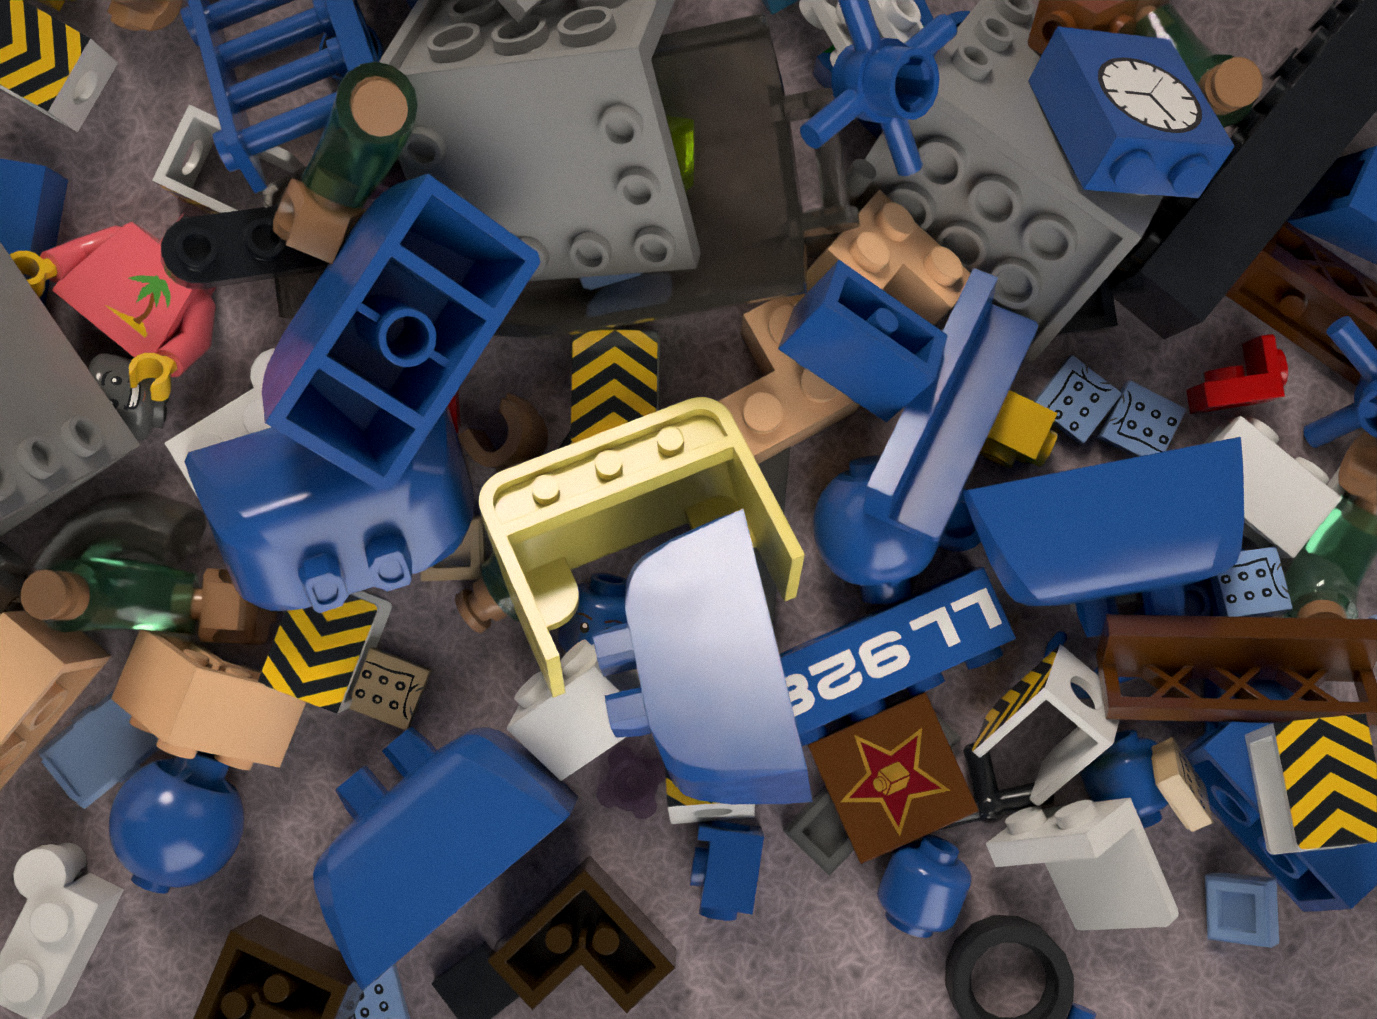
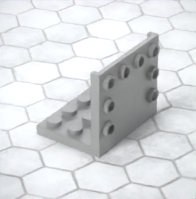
(551, 128)
(1001, 182)
(52, 410)

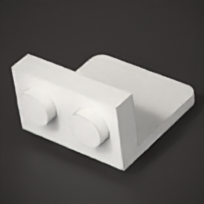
(1095, 860)

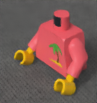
(125, 292)

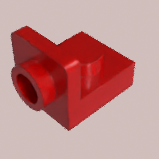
(1232, 389)

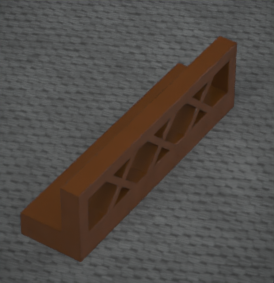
(1302, 299)
(1234, 656)

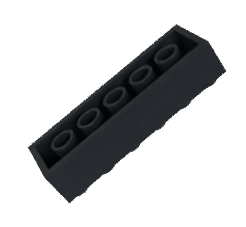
(1279, 155)

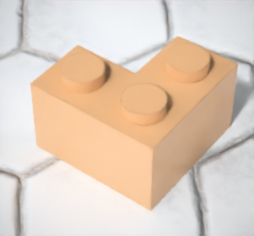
(897, 259)
(789, 399)
(204, 703)

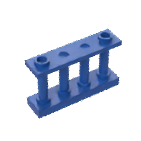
(237, 140)

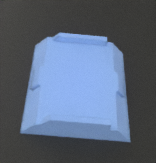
(97, 751)

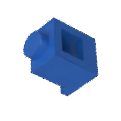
(727, 868)

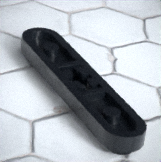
(231, 250)

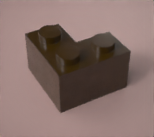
(589, 925)
(278, 975)

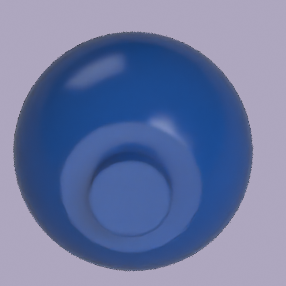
(862, 546)
(176, 822)

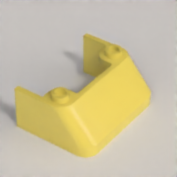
(617, 492)

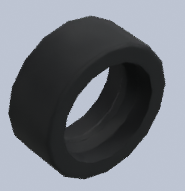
(1008, 929)

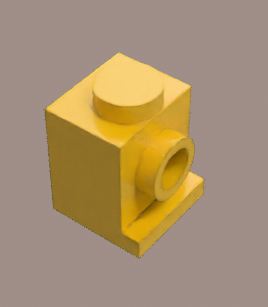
(1021, 433)

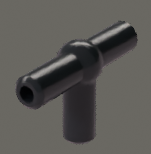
(991, 801)

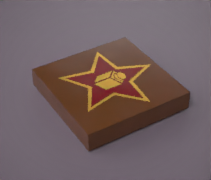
(892, 777)

